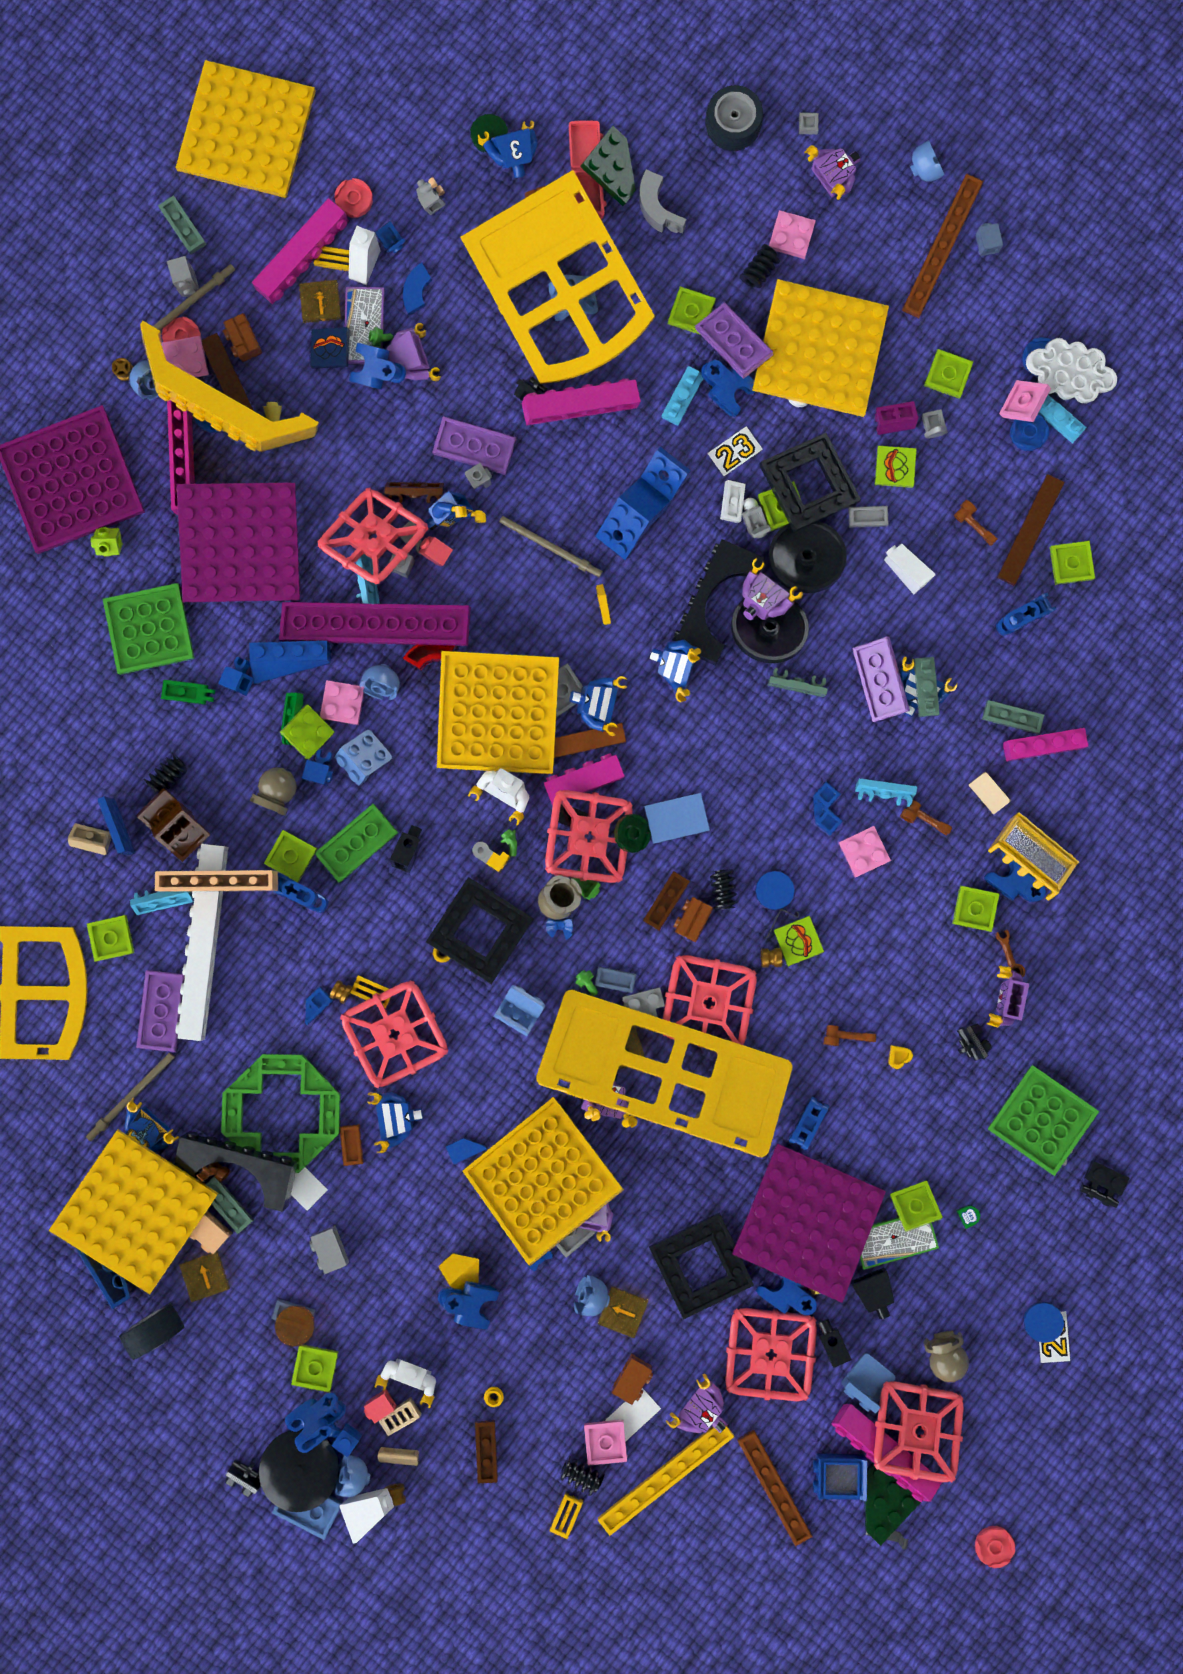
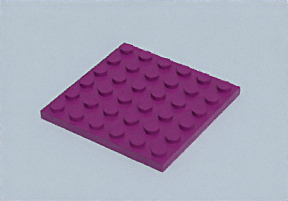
(70, 479)
(238, 542)
(809, 1223)

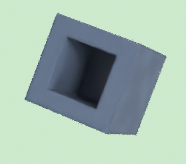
(989, 239)

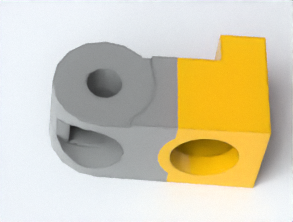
(483, 853)

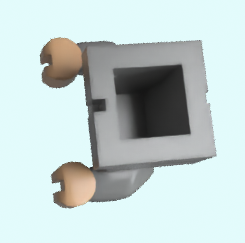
(428, 197)

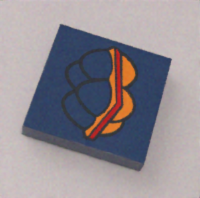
(329, 347)

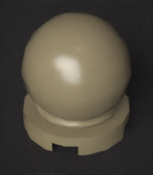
(275, 789)
(559, 897)
(947, 1356)

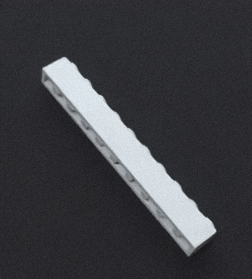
(201, 949)

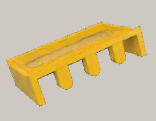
(1035, 854)

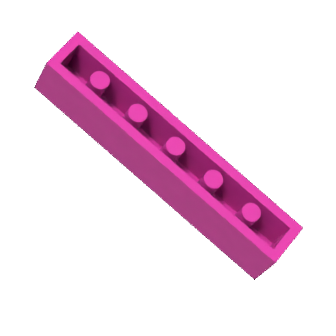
(300, 251)
(580, 402)
(180, 450)
(862, 1434)

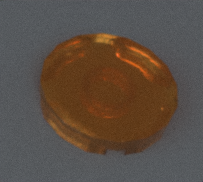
(294, 1325)

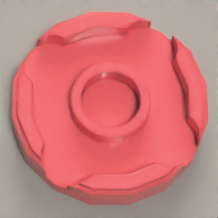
(354, 197)
(180, 329)
(994, 1546)

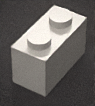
(183, 276)
(329, 1250)

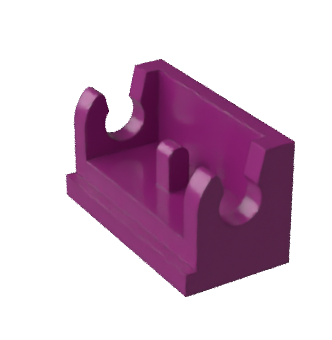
(896, 418)

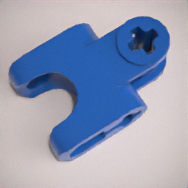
(377, 368)
(724, 385)
(1034, 610)
(1015, 884)
(300, 893)
(788, 1295)
(467, 1303)
(315, 1420)

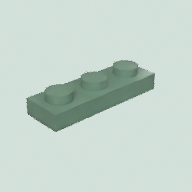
(182, 225)
(1013, 717)
(229, 1207)

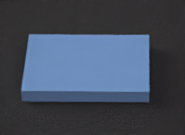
(676, 818)
(316, 1521)

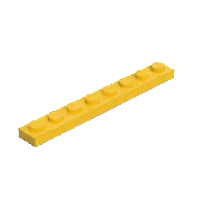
(663, 1479)

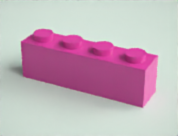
(1045, 744)
(587, 778)

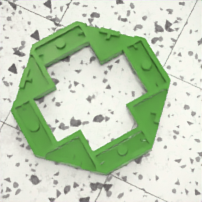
(311, 1083)

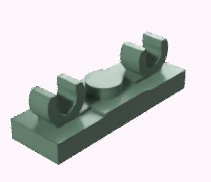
(797, 684)
(926, 687)

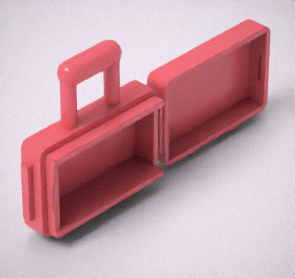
(582, 140)

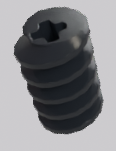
(759, 266)
(167, 774)
(723, 889)
(581, 1476)

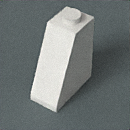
(362, 255)
(908, 568)
(365, 1511)

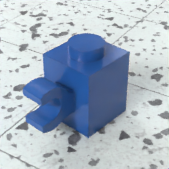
(236, 678)
(317, 771)
(345, 1439)

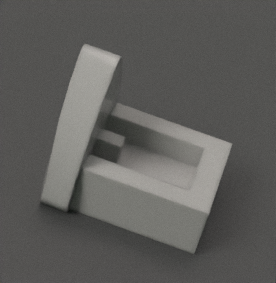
(934, 424)

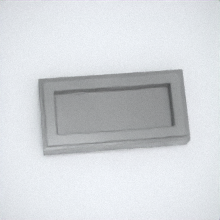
(868, 516)

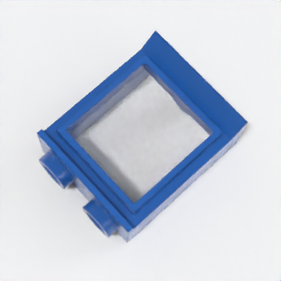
(840, 1476)

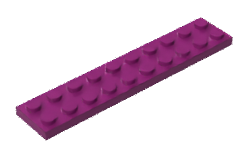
(375, 623)

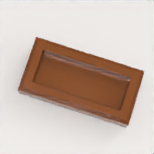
(351, 1145)

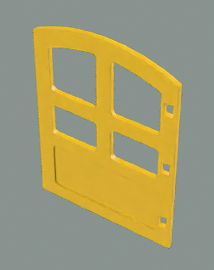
(534, 240)
(11, 992)

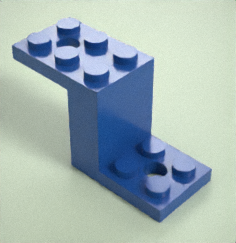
(642, 503)

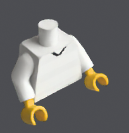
(506, 788)
(410, 1375)

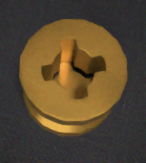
(121, 365)
(340, 991)
(396, 1493)

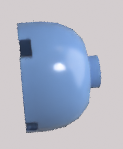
(926, 163)
(142, 381)
(380, 682)
(592, 1296)
(352, 1476)

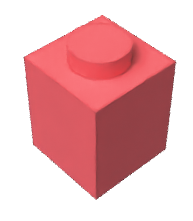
(435, 550)
(379, 1406)

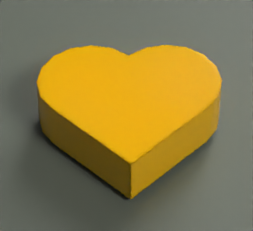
(899, 1056)

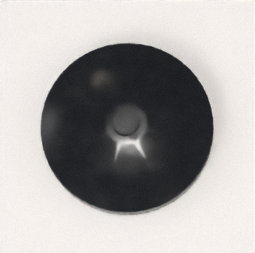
(807, 558)
(770, 639)
(295, 1478)

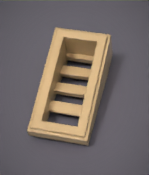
(410, 1404)

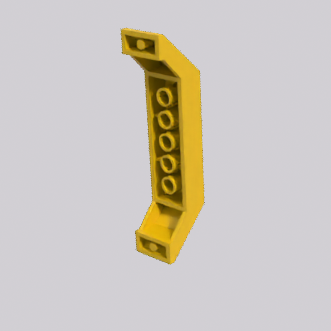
(217, 408)

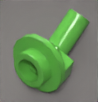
(376, 336)
(509, 838)
(584, 979)

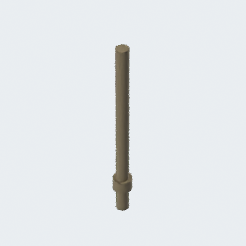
(217, 279)
(584, 564)
(103, 1123)

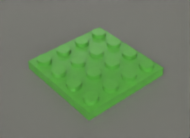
(148, 628)
(1043, 1120)

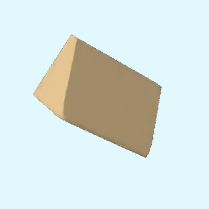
(989, 792)
(89, 839)
(398, 1456)

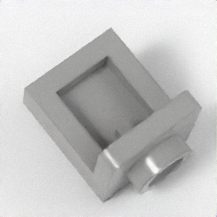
(479, 476)
(756, 522)

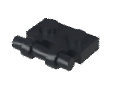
(1107, 1178)

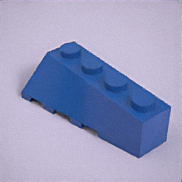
(279, 659)
(110, 1284)

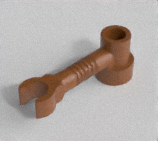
(965, 513)
(912, 812)
(1008, 953)
(833, 1036)
(220, 1172)

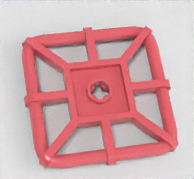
(373, 547)
(578, 843)
(720, 995)
(399, 1022)
(779, 1364)
(909, 1422)

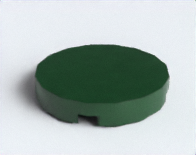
(487, 123)
(632, 833)

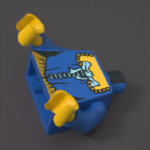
(451, 509)
(147, 1128)

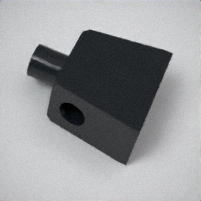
(404, 857)
(875, 1292)
(836, 1352)

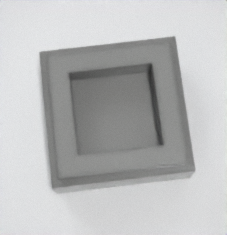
(808, 123)

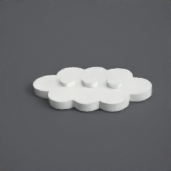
(1072, 370)

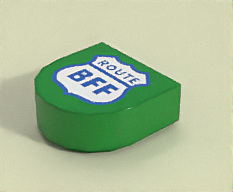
(969, 1215)

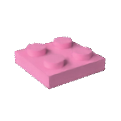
(792, 234)
(187, 355)
(1025, 401)
(342, 702)
(864, 851)
(605, 1442)

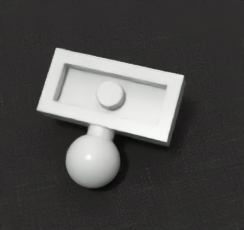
(734, 501)

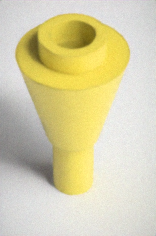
(272, 411)

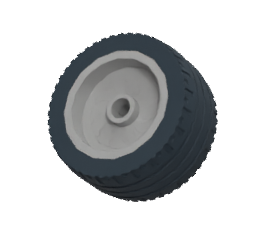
(734, 118)
(151, 1331)

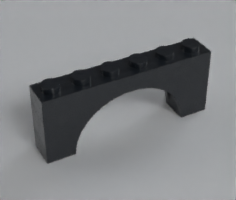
(727, 563)
(272, 1172)

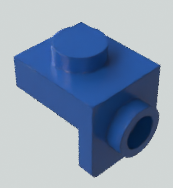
(390, 237)

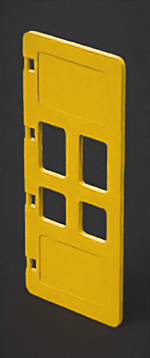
(740, 1095)

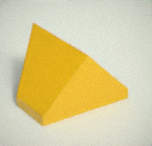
(459, 1269)

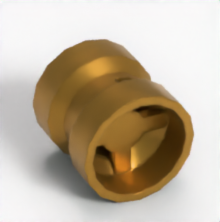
(771, 957)

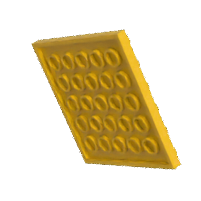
(245, 129)
(821, 348)
(497, 712)
(542, 1181)
(133, 1211)

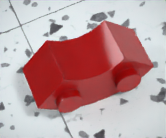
(425, 654)

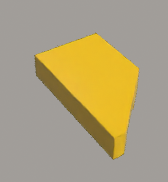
(603, 604)

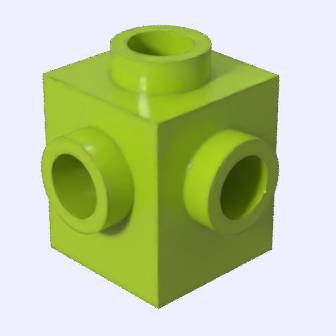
(107, 541)

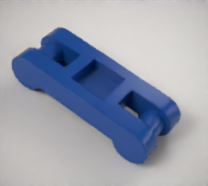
(808, 1123)

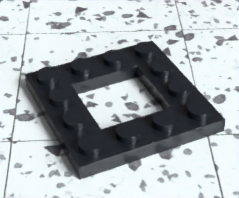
(819, 449)
(472, 894)
(690, 1301)

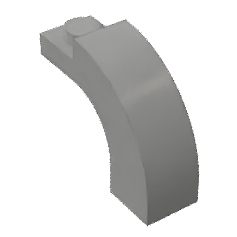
(651, 208)

